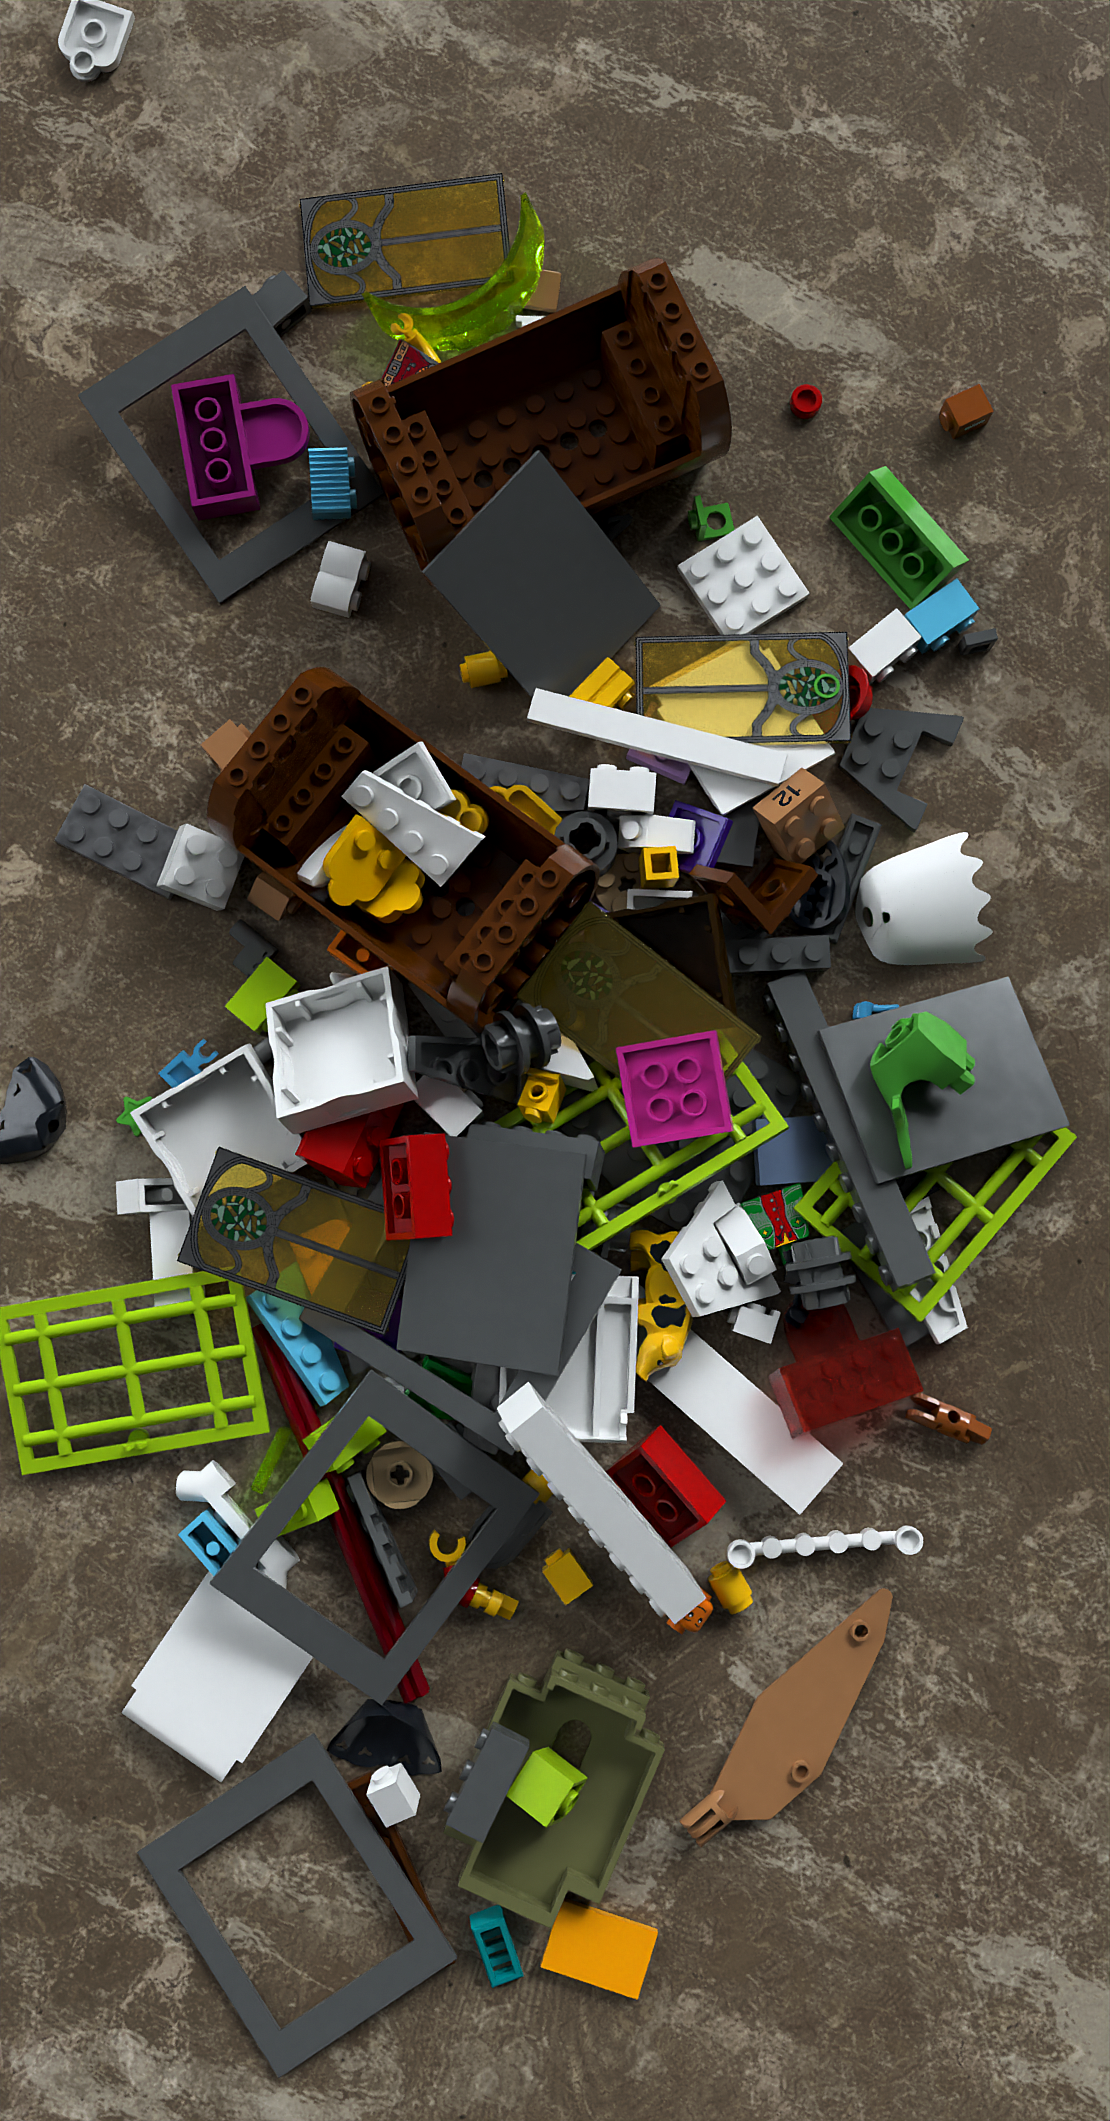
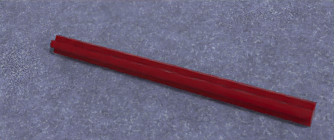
(345, 1521)

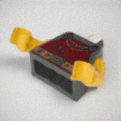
(410, 354)

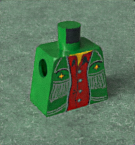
(777, 1219)

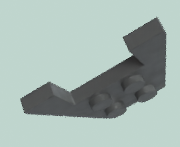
(883, 749)

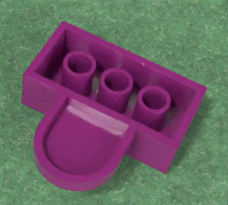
(229, 440)

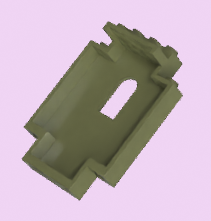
(533, 1865)

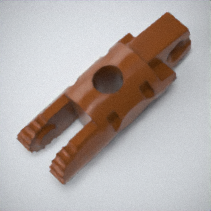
(949, 1420)

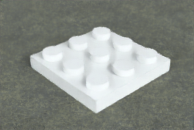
(743, 580)

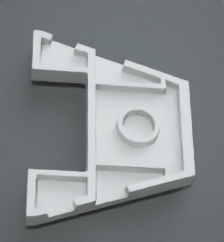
(703, 1265)

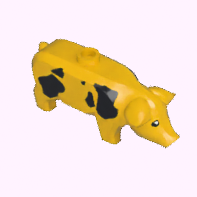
(663, 1309)

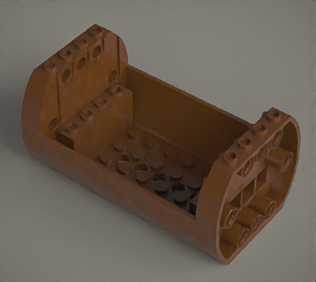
(608, 360)
(286, 800)

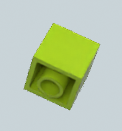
(547, 1787)

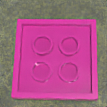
(674, 1089)

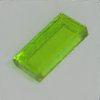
(272, 1459)

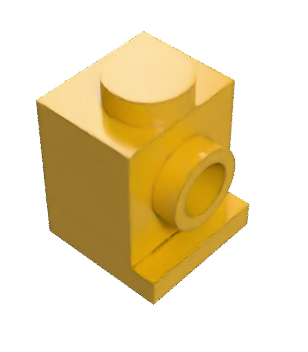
(551, 1092)

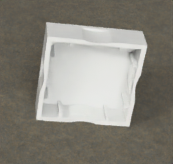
(340, 1051)
(222, 1107)

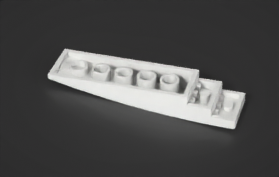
(744, 1421)

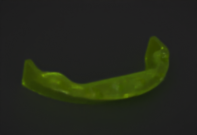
(485, 310)

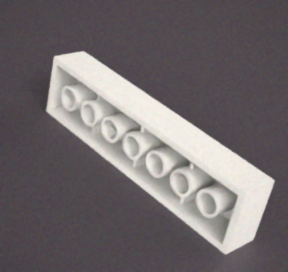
(598, 1504)

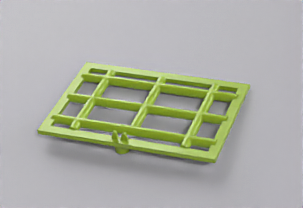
(668, 1191)
(973, 1208)
(139, 1439)

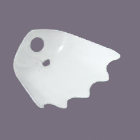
(928, 904)

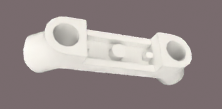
(212, 1486)

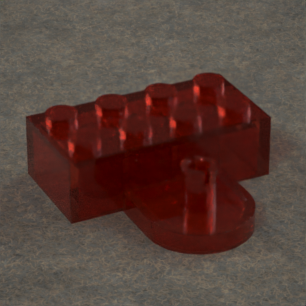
(838, 1373)

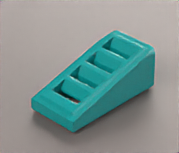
(486, 1925)

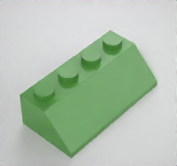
(898, 537)

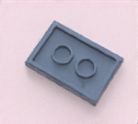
(792, 1156)

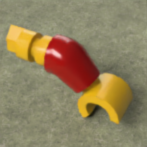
(477, 1594)

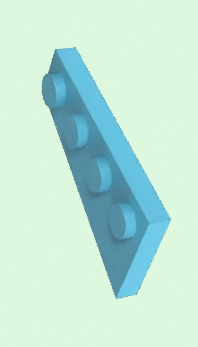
(304, 1347)

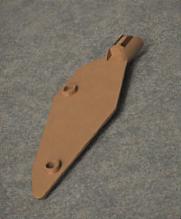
(794, 1725)

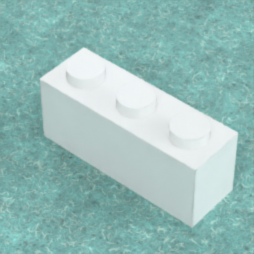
(167, 1237)

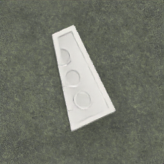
(424, 835)
(947, 1315)

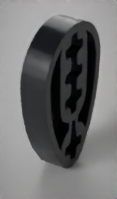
(835, 894)

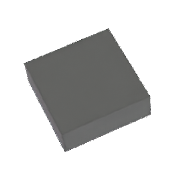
(977, 641)

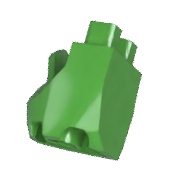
(915, 1051)

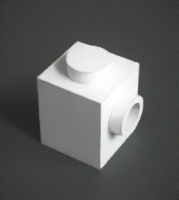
(393, 1794)

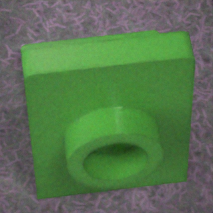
(698, 519)

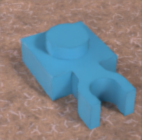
(185, 1067)

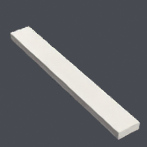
(657, 737)

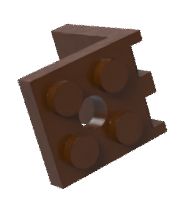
(765, 900)

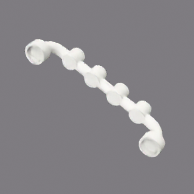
(742, 1553)

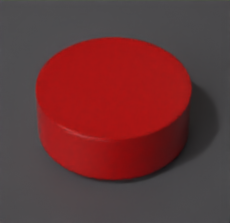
(806, 401)

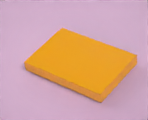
(599, 1948)

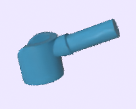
(866, 1008)

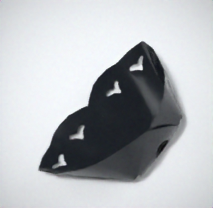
(29, 1113)
(389, 1734)

